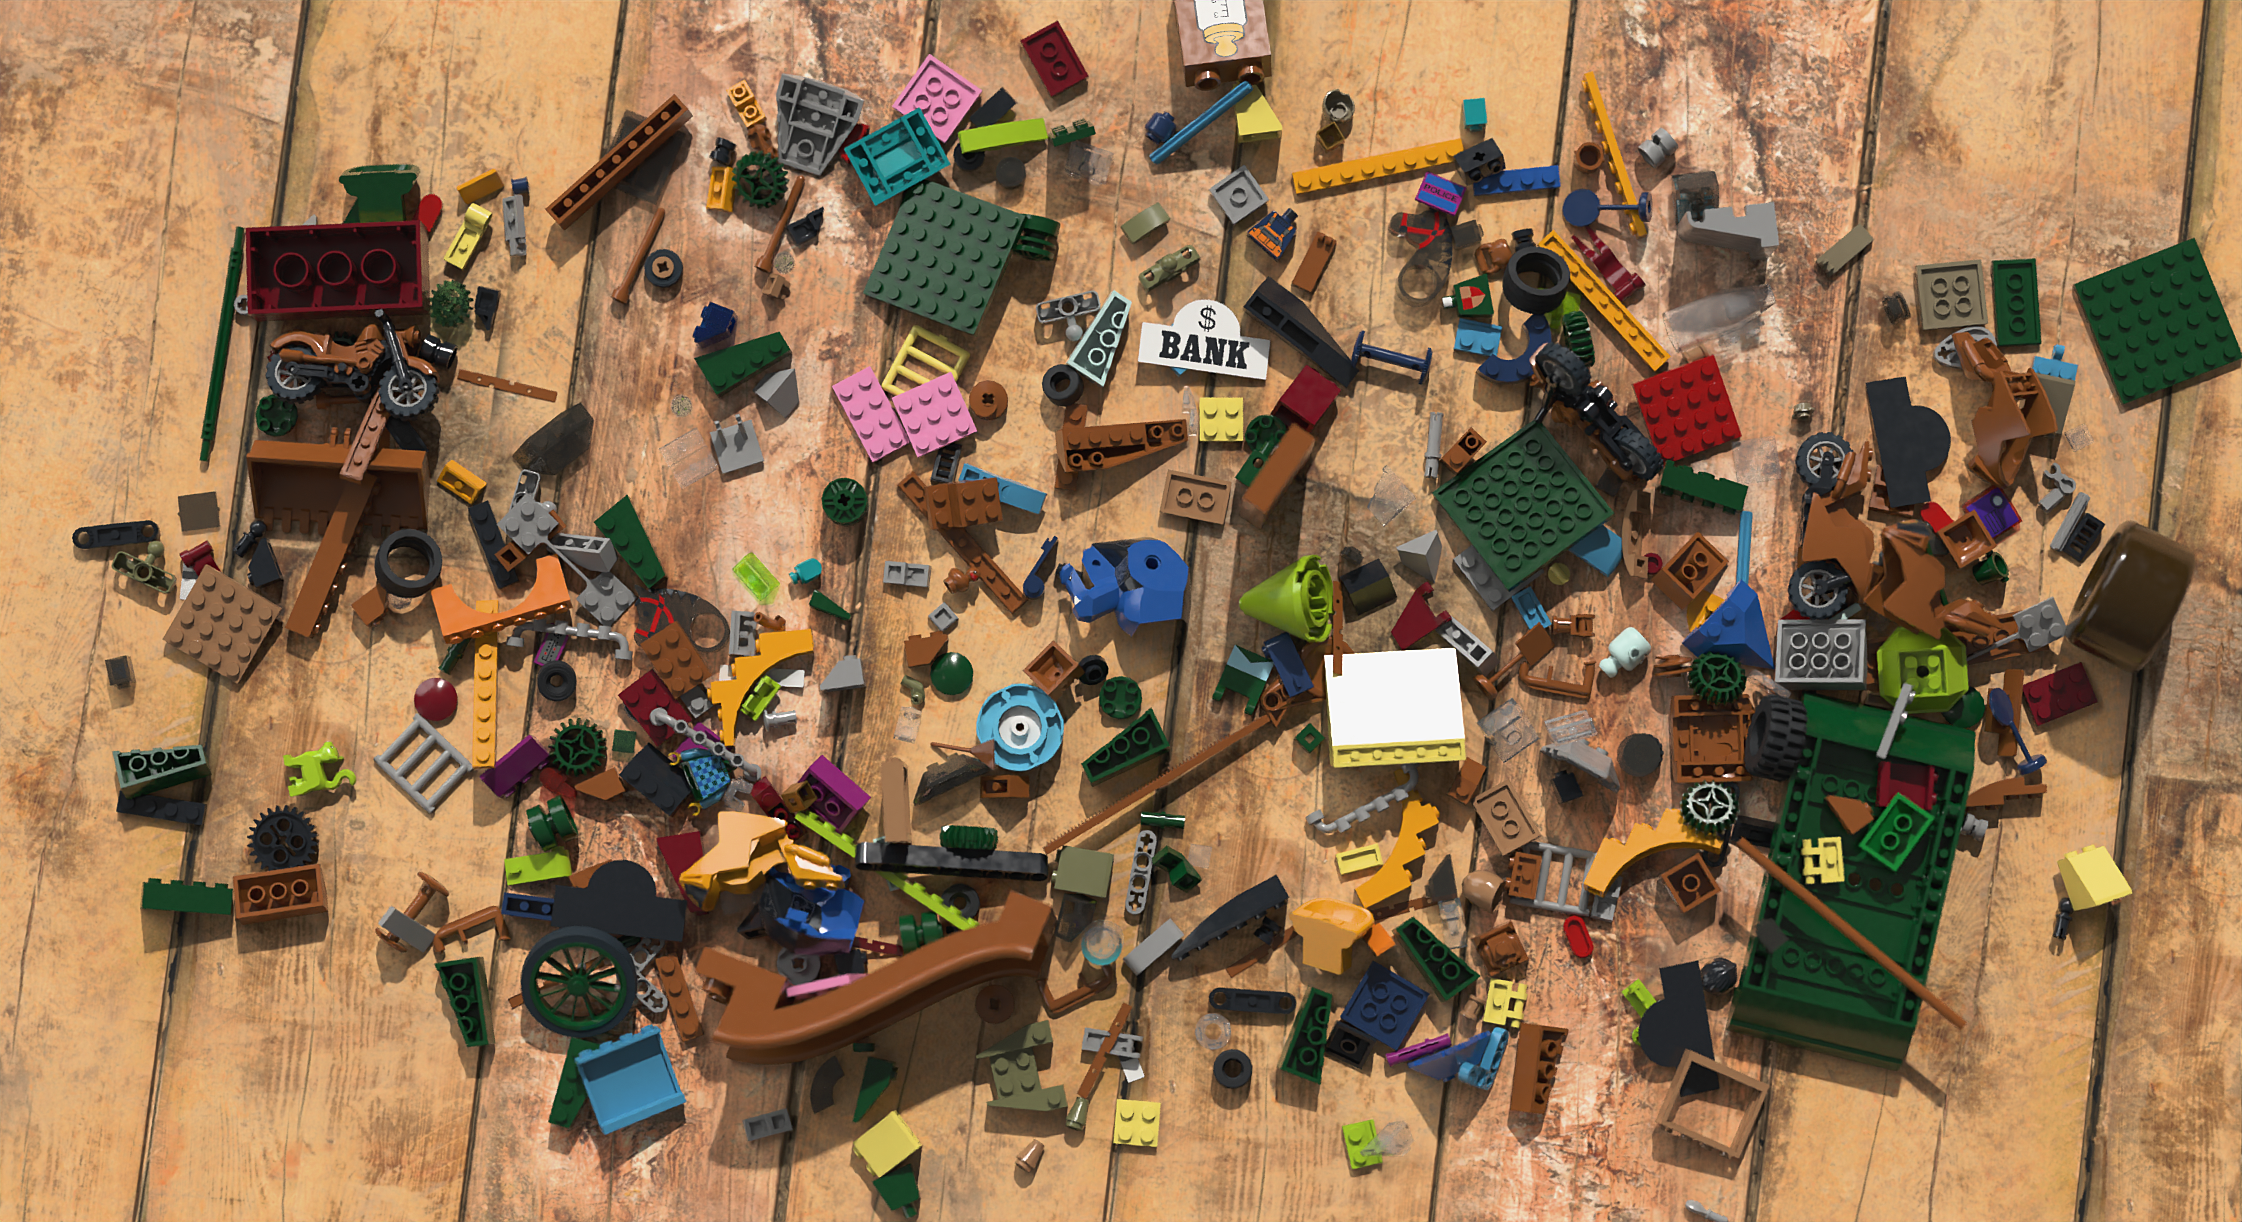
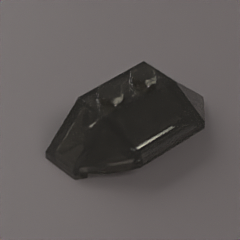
(557, 442)
(947, 776)

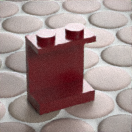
(1909, 780)

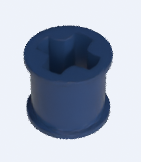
(520, 185)

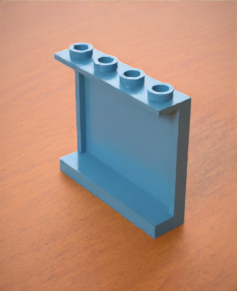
(629, 1079)

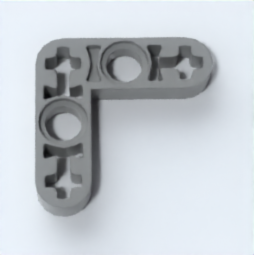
(639, 968)

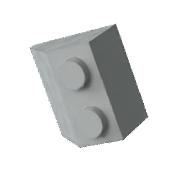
(845, 675)

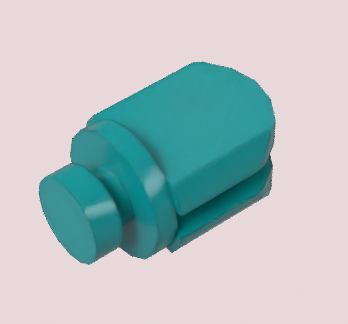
(806, 571)

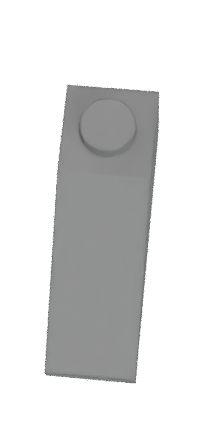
(586, 551)
(1468, 646)

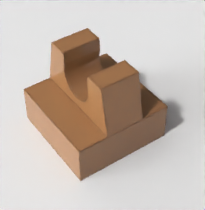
(774, 284)

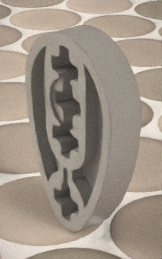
(1952, 360)

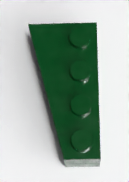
(159, 769)

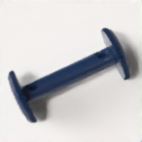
(1391, 357)

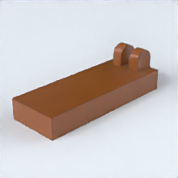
(1314, 262)

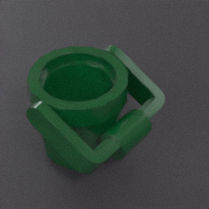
(1991, 569)

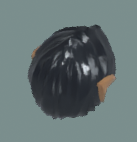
(1719, 976)

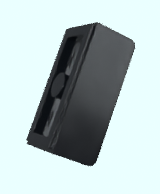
(1754, 830)

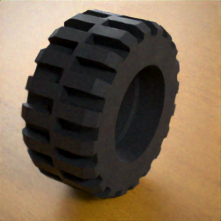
(1775, 738)

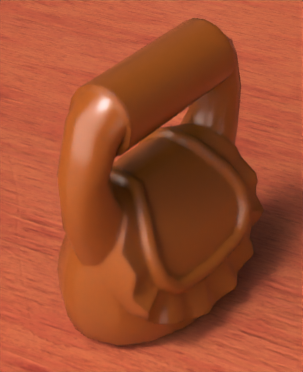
(1499, 254)

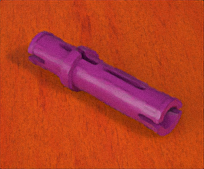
(1419, 1049)

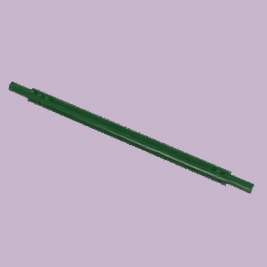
(222, 344)

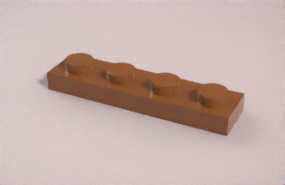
(1074, 417)
(679, 996)

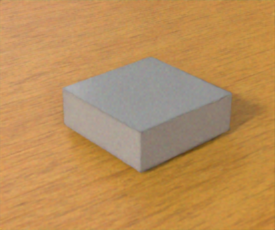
(943, 617)

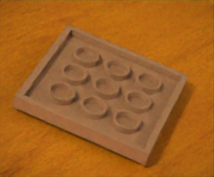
(222, 623)

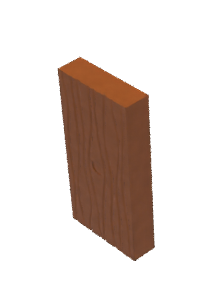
(1276, 476)

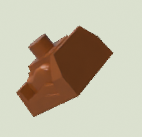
(1966, 539)
(1054, 670)
(1499, 948)

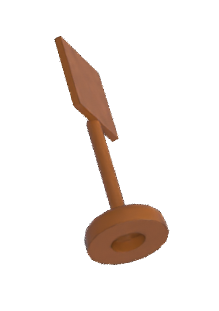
(1531, 646)

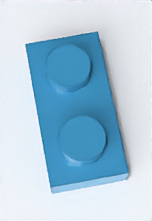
(1530, 608)

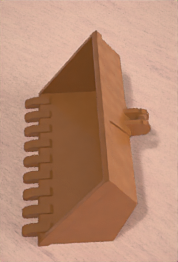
(305, 484)

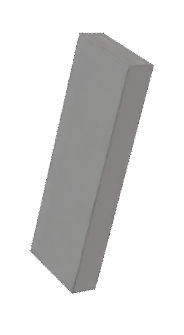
(407, 929)

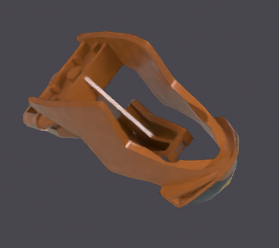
(2002, 417)
(1913, 585)

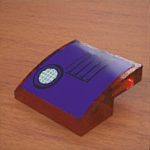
(1994, 510)

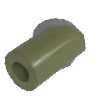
(916, 689)

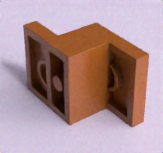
(963, 503)

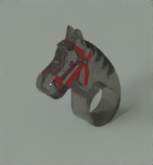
(1433, 240)
(664, 606)

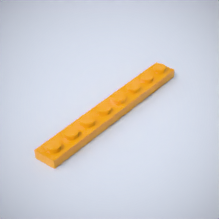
(1610, 146)
(1376, 166)
(1607, 304)
(485, 693)

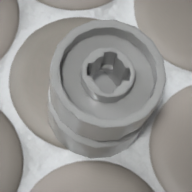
(1659, 146)

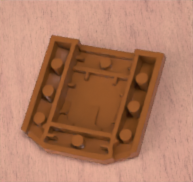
(1709, 739)

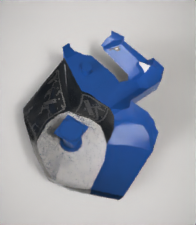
(1135, 579)
(810, 919)

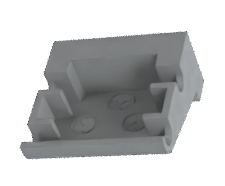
(1750, 233)

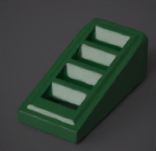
(825, 605)

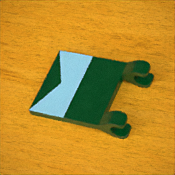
(1245, 675)

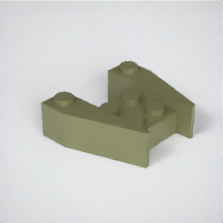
(1017, 1071)

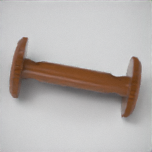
(414, 908)

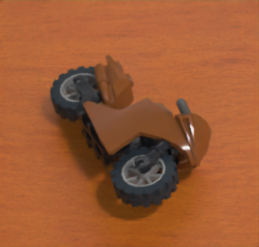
(1831, 538)

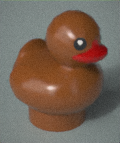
(958, 581)

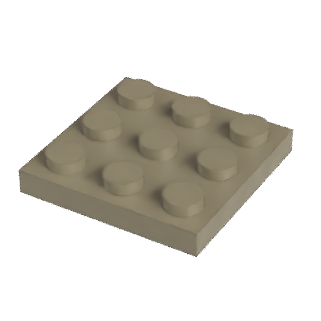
(1951, 295)

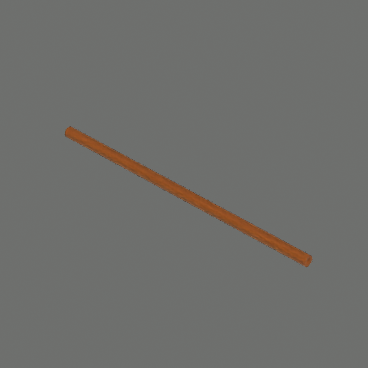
(1851, 934)

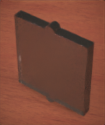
(198, 511)

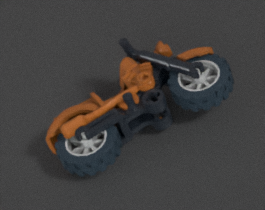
(355, 368)
(1591, 407)

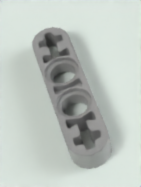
(1137, 871)

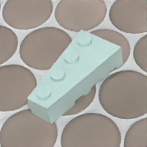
(1097, 346)

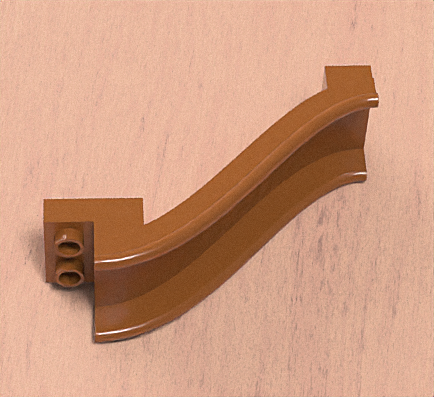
(770, 1031)

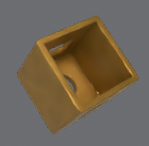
(1333, 130)
(800, 801)

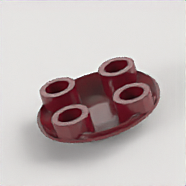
(435, 699)

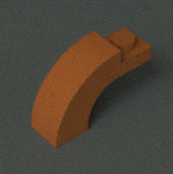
(513, 554)

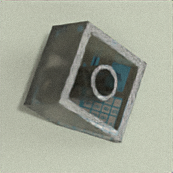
(1695, 194)

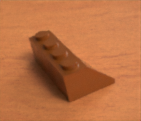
(1535, 1066)

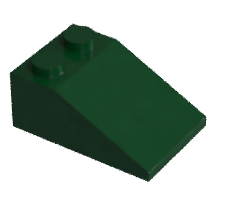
(875, 1081)

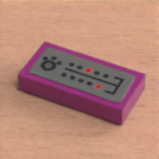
(551, 648)

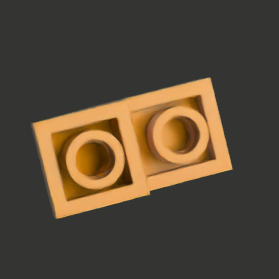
(746, 104)

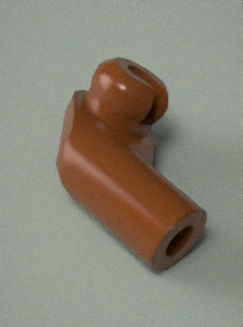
(767, 622)

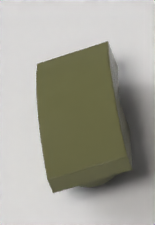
(1145, 222)

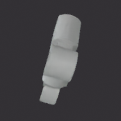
(2055, 496)

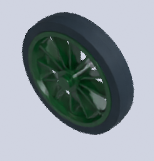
(579, 981)

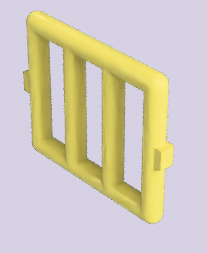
(908, 349)

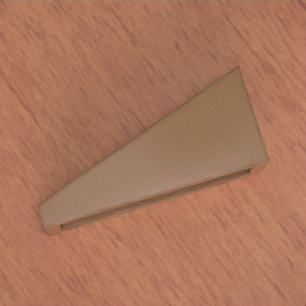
(1873, 699)

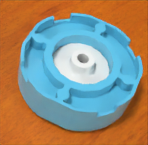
(1041, 721)

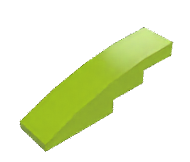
(1002, 135)

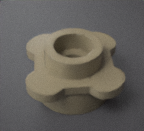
(1803, 411)

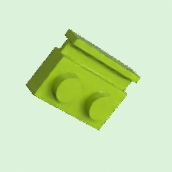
(1357, 1138)

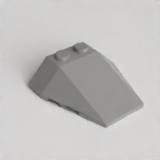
(813, 121)
(1587, 759)

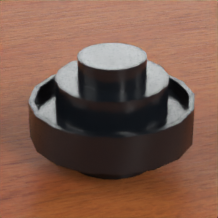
(968, 161)
(1094, 668)

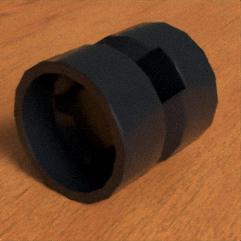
(440, 353)

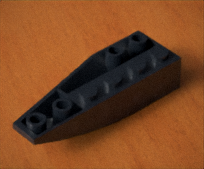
(1299, 328)
(1234, 914)

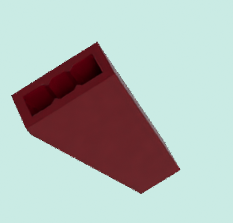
(680, 854)

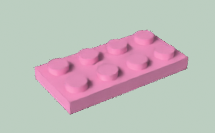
(871, 414)

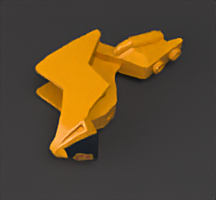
(746, 853)

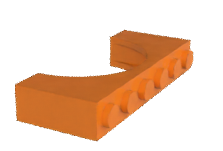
(462, 622)

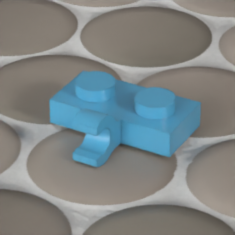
(2055, 366)

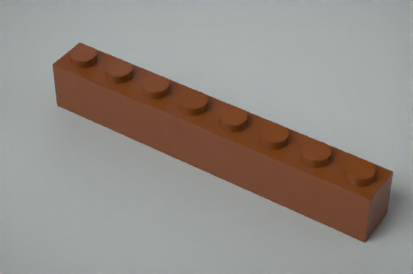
(619, 162)
(332, 555)

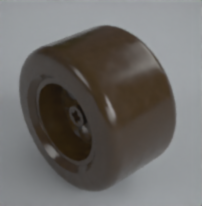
(2131, 596)

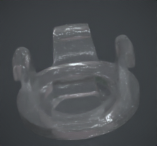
(729, 798)
(1213, 1019)

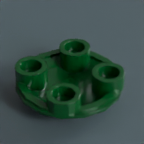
(276, 416)
(1263, 429)
(951, 673)
(1120, 697)
(1966, 710)

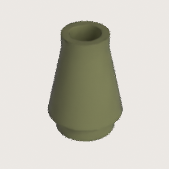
(1077, 1116)

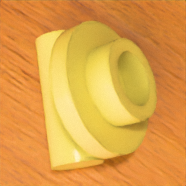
(1558, 574)

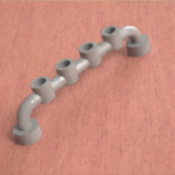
(581, 630)
(750, 771)
(1362, 813)

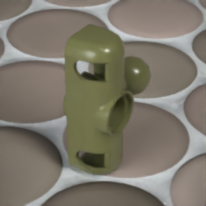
(1169, 267)
(156, 575)

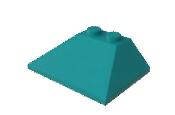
(897, 156)

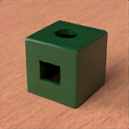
(1314, 732)

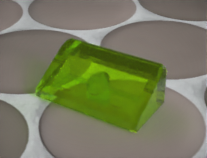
(755, 576)

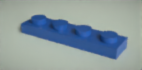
(1519, 181)

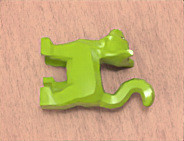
(313, 771)

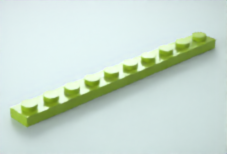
(900, 880)

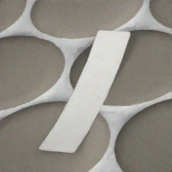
(783, 677)

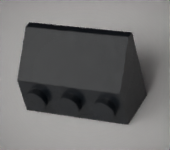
(657, 779)

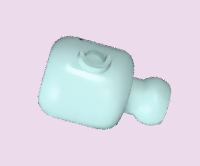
(1626, 651)

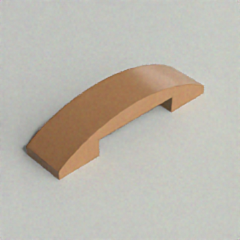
(1632, 533)

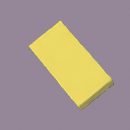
(1359, 859)

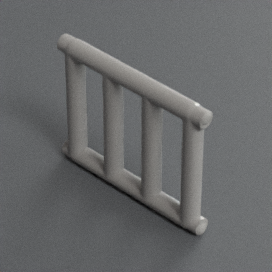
(397, 775)
(1561, 905)

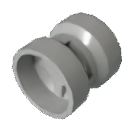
(1973, 827)

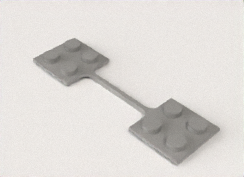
(530, 525)
(2036, 626)

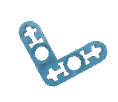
(1485, 1074)

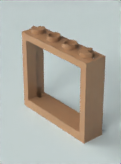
(896, 801)
(1747, 1121)

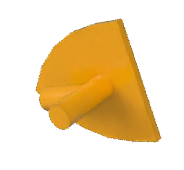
(1701, 608)

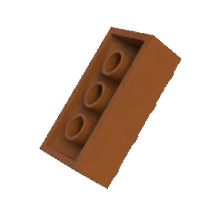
(280, 894)

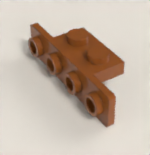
(2013, 688)

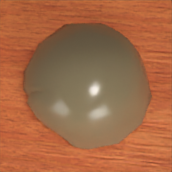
(1338, 106)

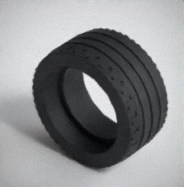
(1532, 299)
(418, 541)

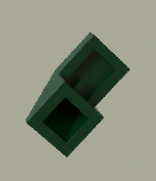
(1180, 870)

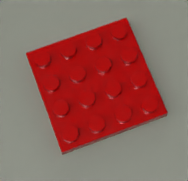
(1687, 409)

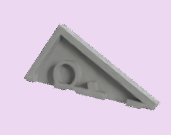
(1898, 717)

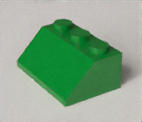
(1897, 833)

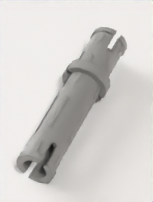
(1433, 447)

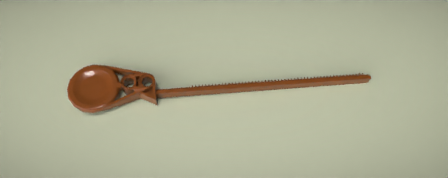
(1313, 659)

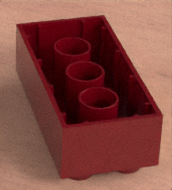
(337, 270)

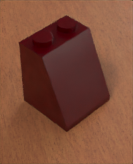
(1306, 400)

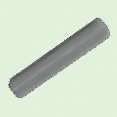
(2069, 521)

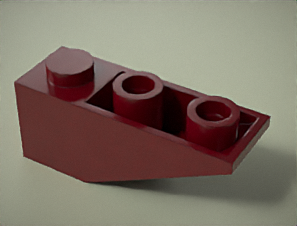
(775, 807)

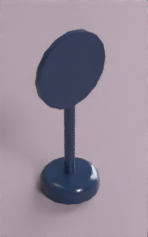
(1584, 207)
(2003, 713)

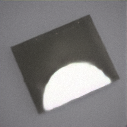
(650, 175)

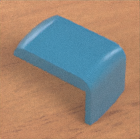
(1600, 550)

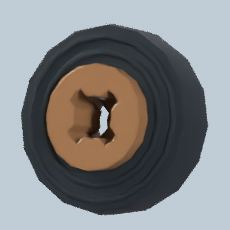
(670, 272)

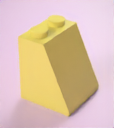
(1255, 118)
(2092, 877)
(886, 1144)

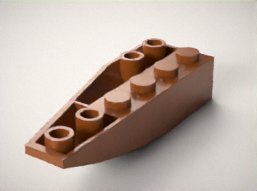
(1115, 444)

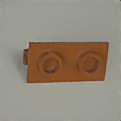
(761, 137)

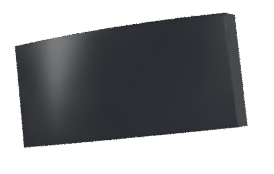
(993, 109)

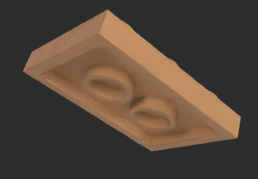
(1195, 497)
(1505, 818)

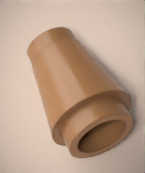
(1029, 1156)

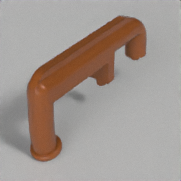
(1559, 687)
(469, 922)
(1077, 995)

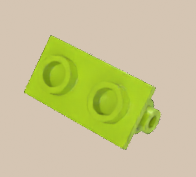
(763, 695)
(1638, 997)

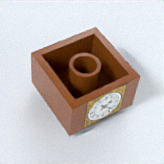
(1689, 883)

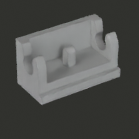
(742, 633)

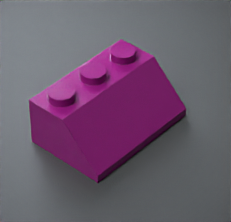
(516, 767)
(837, 795)

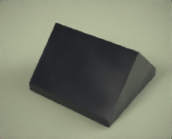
(1368, 586)
(1349, 1044)

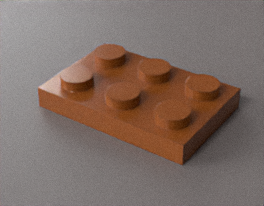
(676, 659)

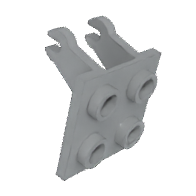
(736, 445)

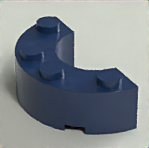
(1519, 369)

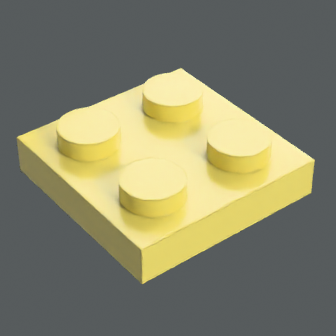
(1221, 419)
(1137, 1122)

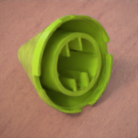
(1294, 600)

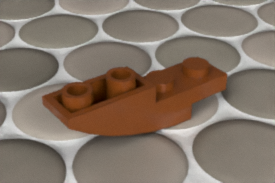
(1993, 794)

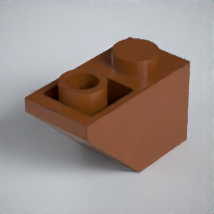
(1463, 451)
(924, 650)

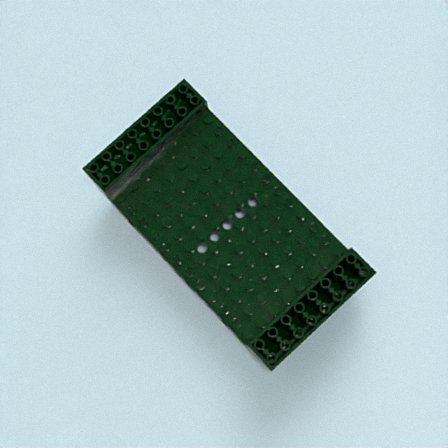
(1819, 984)

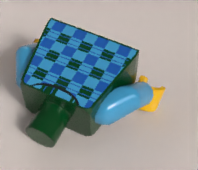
(705, 775)

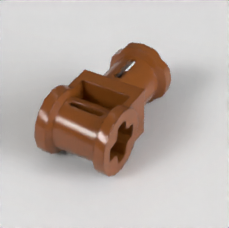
(1575, 624)

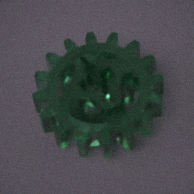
(453, 307)

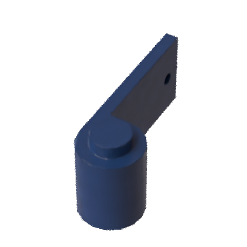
(1033, 585)
(1288, 664)

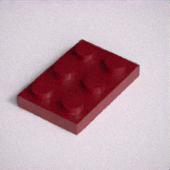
(1054, 59)
(2059, 694)
(645, 696)

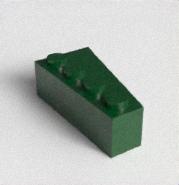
(741, 362)
(1701, 488)
(632, 542)
(1127, 750)
(186, 897)
(1435, 961)
(469, 998)
(1307, 1039)
(571, 1092)

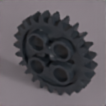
(298, 827)

